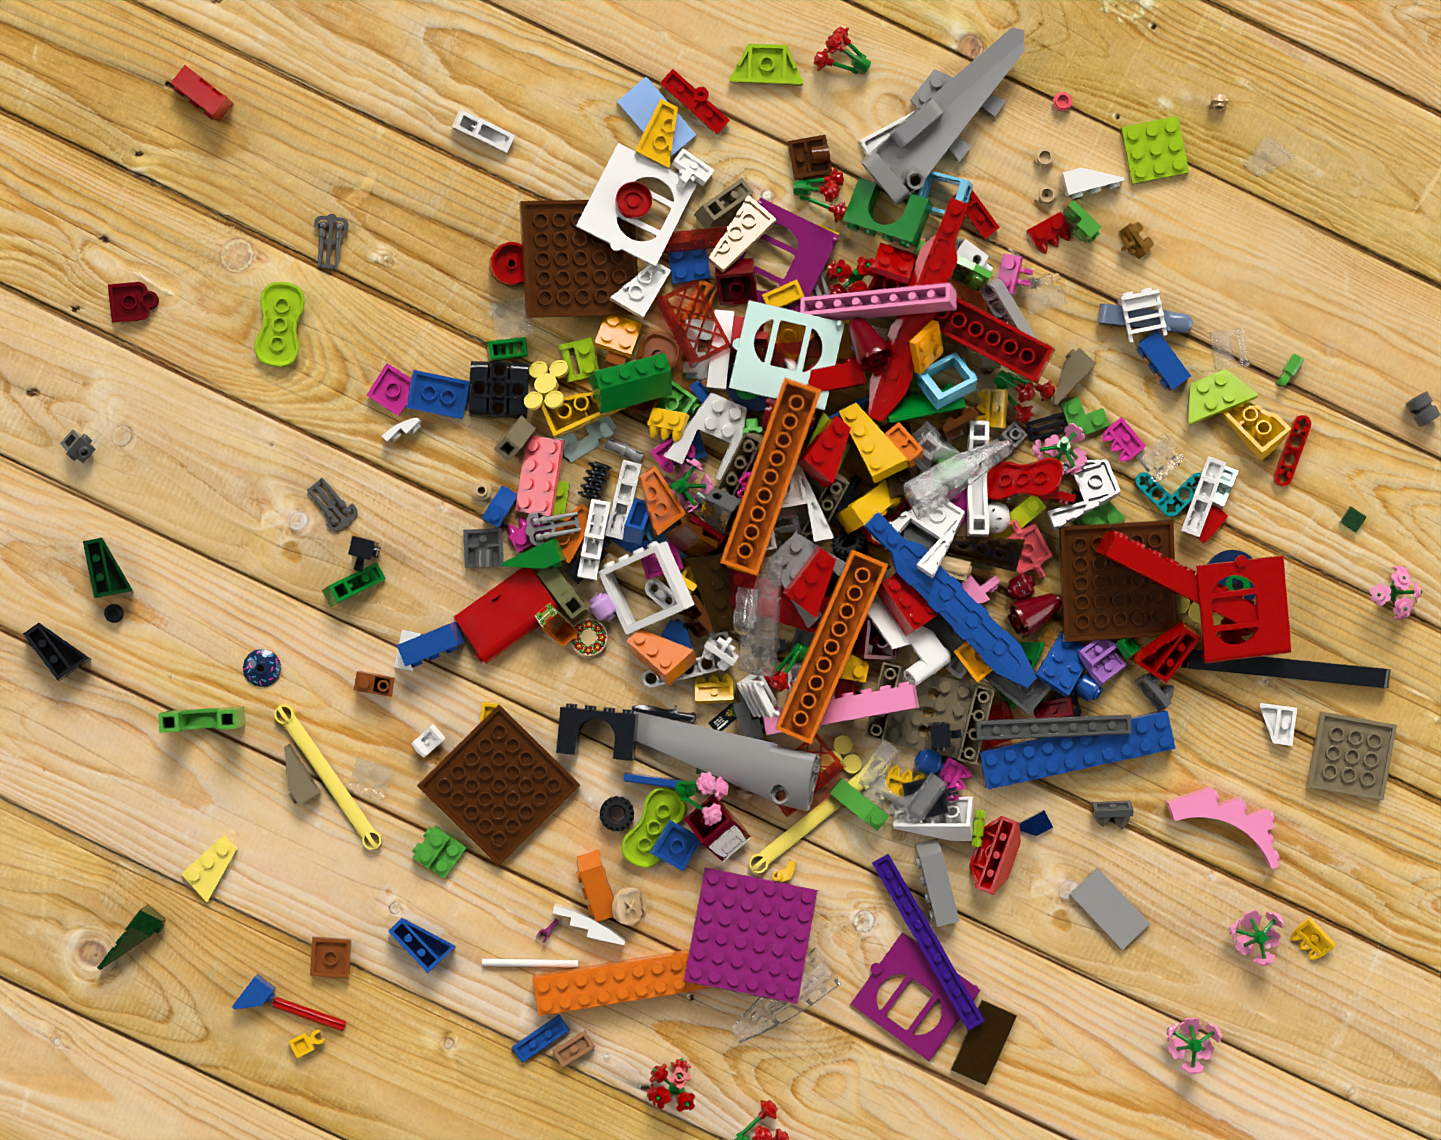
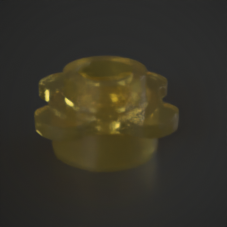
(1051, 635)

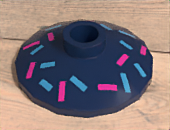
(271, 665)

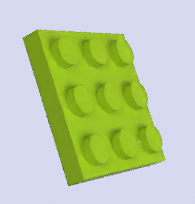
(1154, 150)

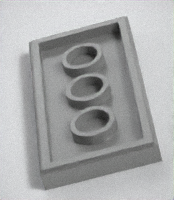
(1109, 908)

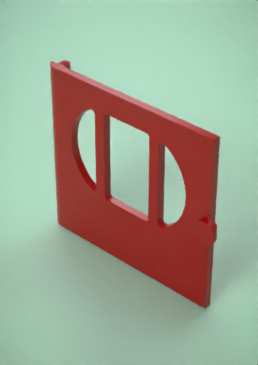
(1272, 620)

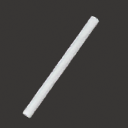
(530, 963)

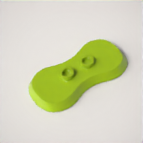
(281, 308)
(658, 809)

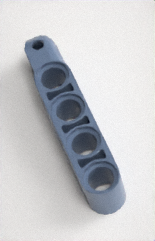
(1175, 322)

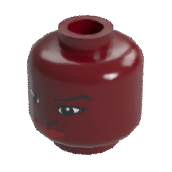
(1021, 586)

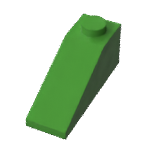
(859, 804)

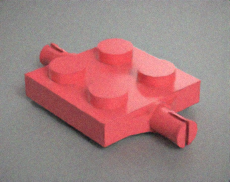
(1034, 550)

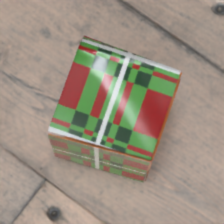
(561, 635)

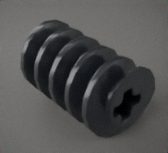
(594, 480)

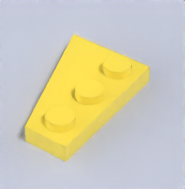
(209, 867)

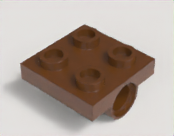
(810, 157)
(951, 427)

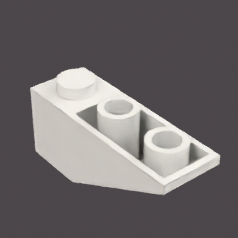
(1084, 180)

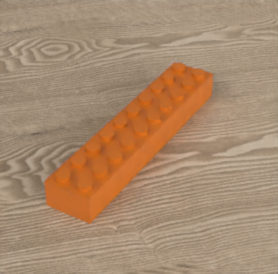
(771, 476)
(830, 646)
(612, 983)

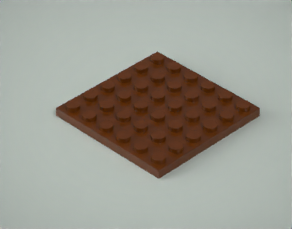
(568, 268)
(1107, 598)
(498, 785)

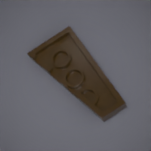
(993, 552)

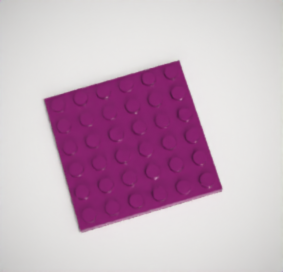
(750, 936)

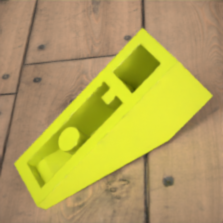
(1023, 513)

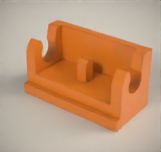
(905, 443)

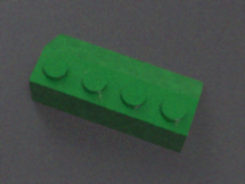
(631, 383)
(919, 406)

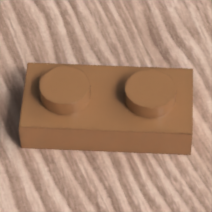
(573, 1048)

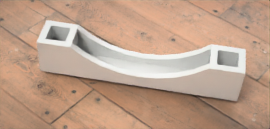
(977, 492)

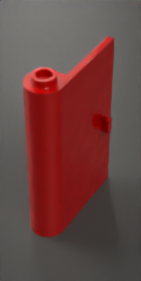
(503, 622)

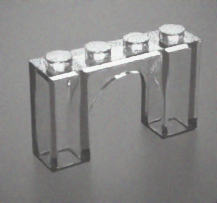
(915, 805)

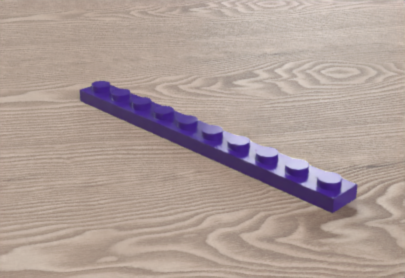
(928, 941)

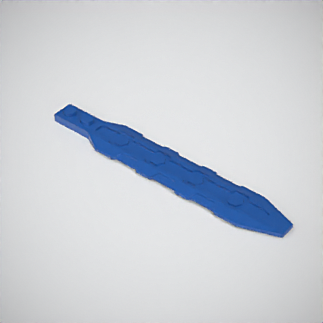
(955, 605)

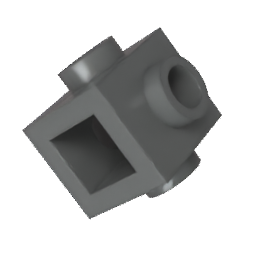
(78, 446)

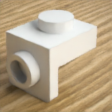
(428, 741)

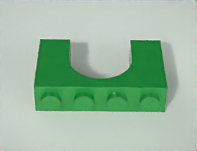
(905, 230)

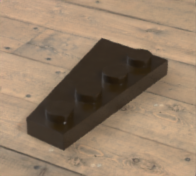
(714, 590)

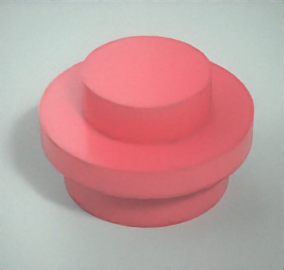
(1062, 101)

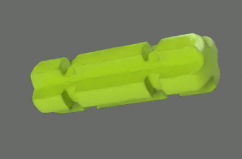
(978, 828)

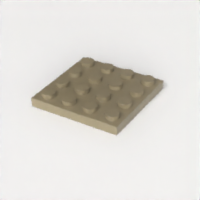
(1351, 755)

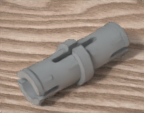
(624, 449)

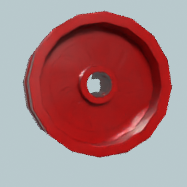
(499, 264)

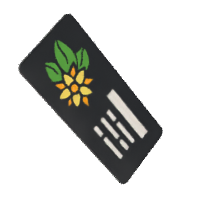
(724, 718)

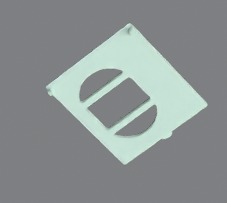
(766, 380)

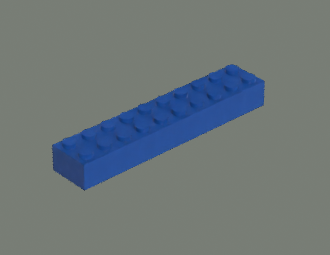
(1058, 755)

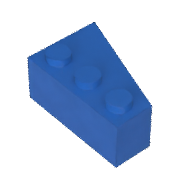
(431, 644)
(420, 943)

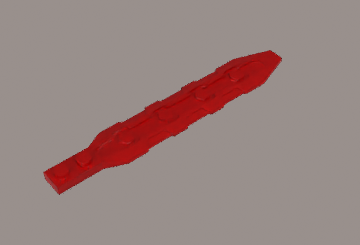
(933, 266)

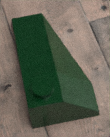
(141, 927)

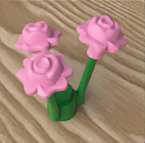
(708, 786)

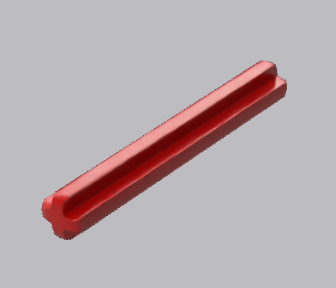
(309, 1014)

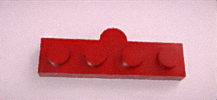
(695, 101)

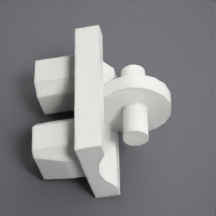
(721, 649)

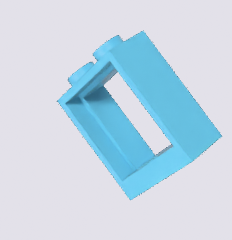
(963, 192)
(932, 391)

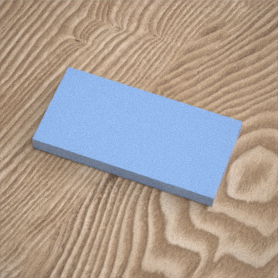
(640, 105)

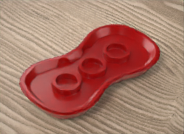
(1036, 479)

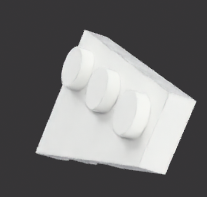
(642, 290)

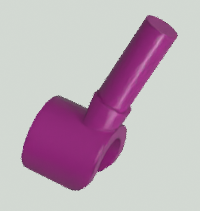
(545, 932)

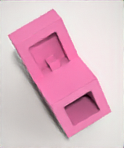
(978, 592)

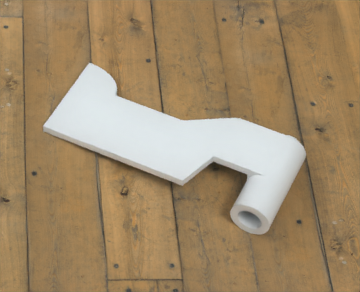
(923, 640)

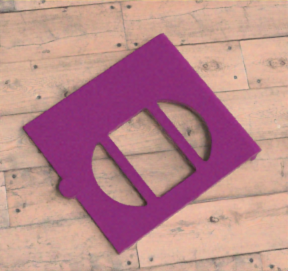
(813, 251)
(908, 959)

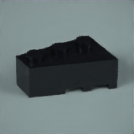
(55, 652)

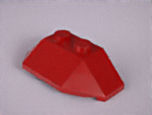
(996, 856)

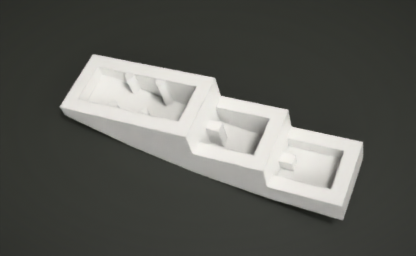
(719, 363)
(1203, 496)
(623, 498)
(593, 539)
(596, 930)

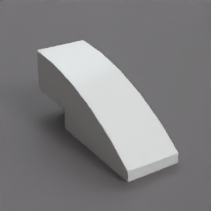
(482, 131)

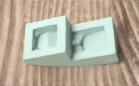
(1224, 487)

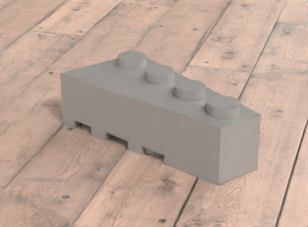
(937, 883)

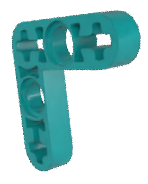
(1166, 497)

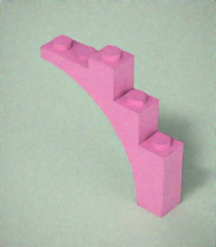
(1254, 824)

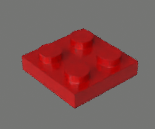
(893, 263)

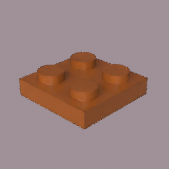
(330, 957)

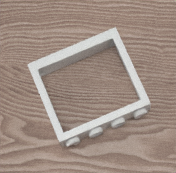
(673, 578)

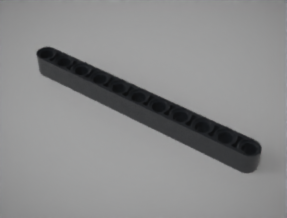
(1294, 670)

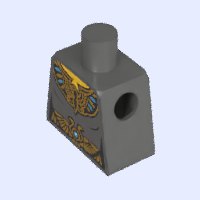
(718, 508)

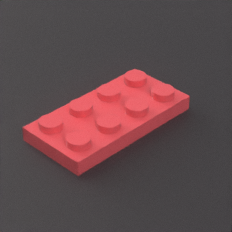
(540, 475)

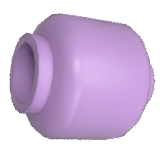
(602, 607)

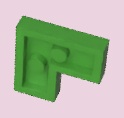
(1088, 422)

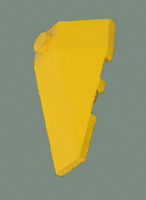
(1257, 428)

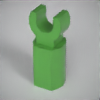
(1290, 369)

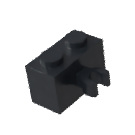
(363, 550)
(940, 734)

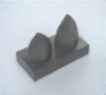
(1157, 696)
(1118, 809)

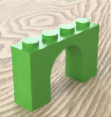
(201, 718)

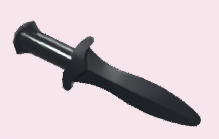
(672, 714)

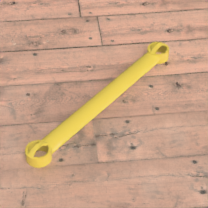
(328, 776)
(800, 829)

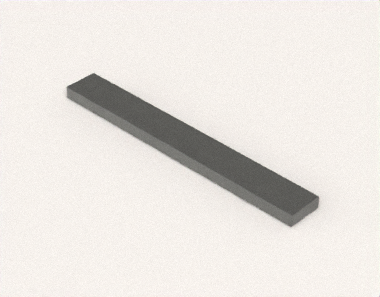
(1053, 727)

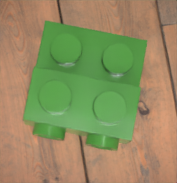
(1086, 226)
(680, 401)
(1103, 514)
(438, 851)

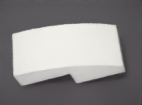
(407, 426)

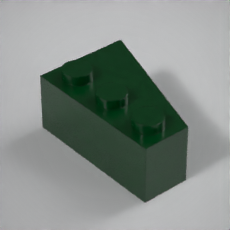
(104, 570)

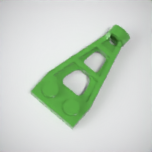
(974, 279)

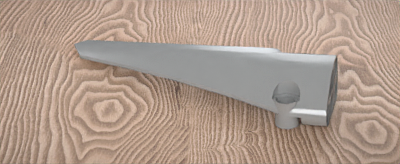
(933, 127)
(741, 760)

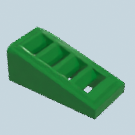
(490, 353)

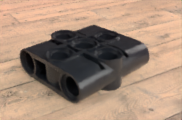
(480, 375)

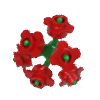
(844, 271)
(677, 1081)

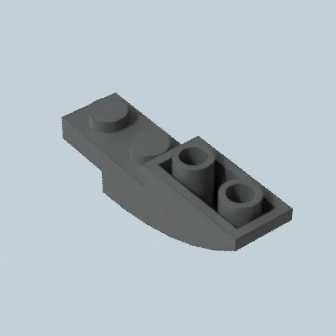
(751, 727)

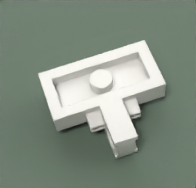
(691, 169)

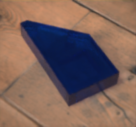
(1036, 824)

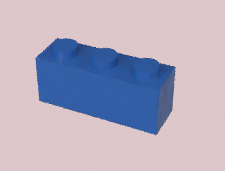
(1162, 360)

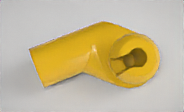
(785, 874)

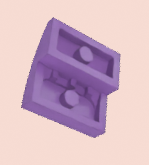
(1102, 660)

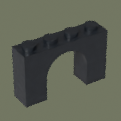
(623, 724)

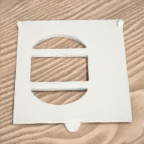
(601, 211)

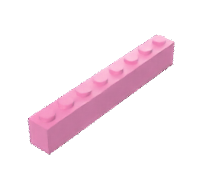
(881, 302)
(862, 705)

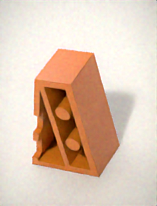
(661, 655)
(596, 885)

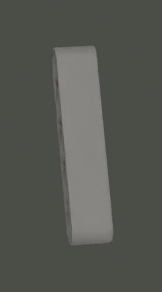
(1010, 311)

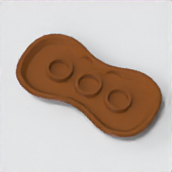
(650, 345)

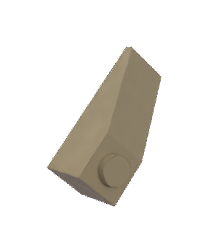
(723, 203)
(1073, 370)
(299, 779)

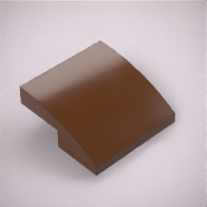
(690, 541)
(699, 620)

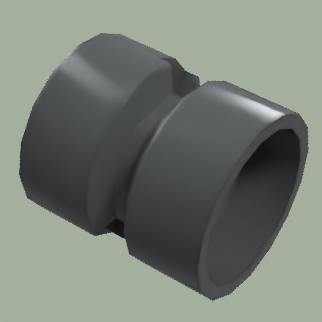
(1423, 409)

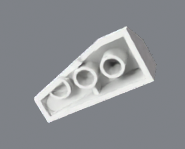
(951, 826)

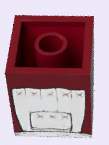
(719, 838)

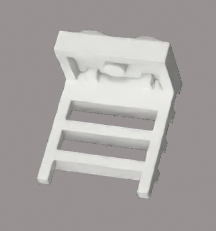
(1145, 299)
(758, 696)

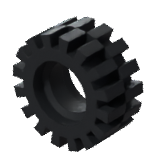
(843, 540)
(628, 813)

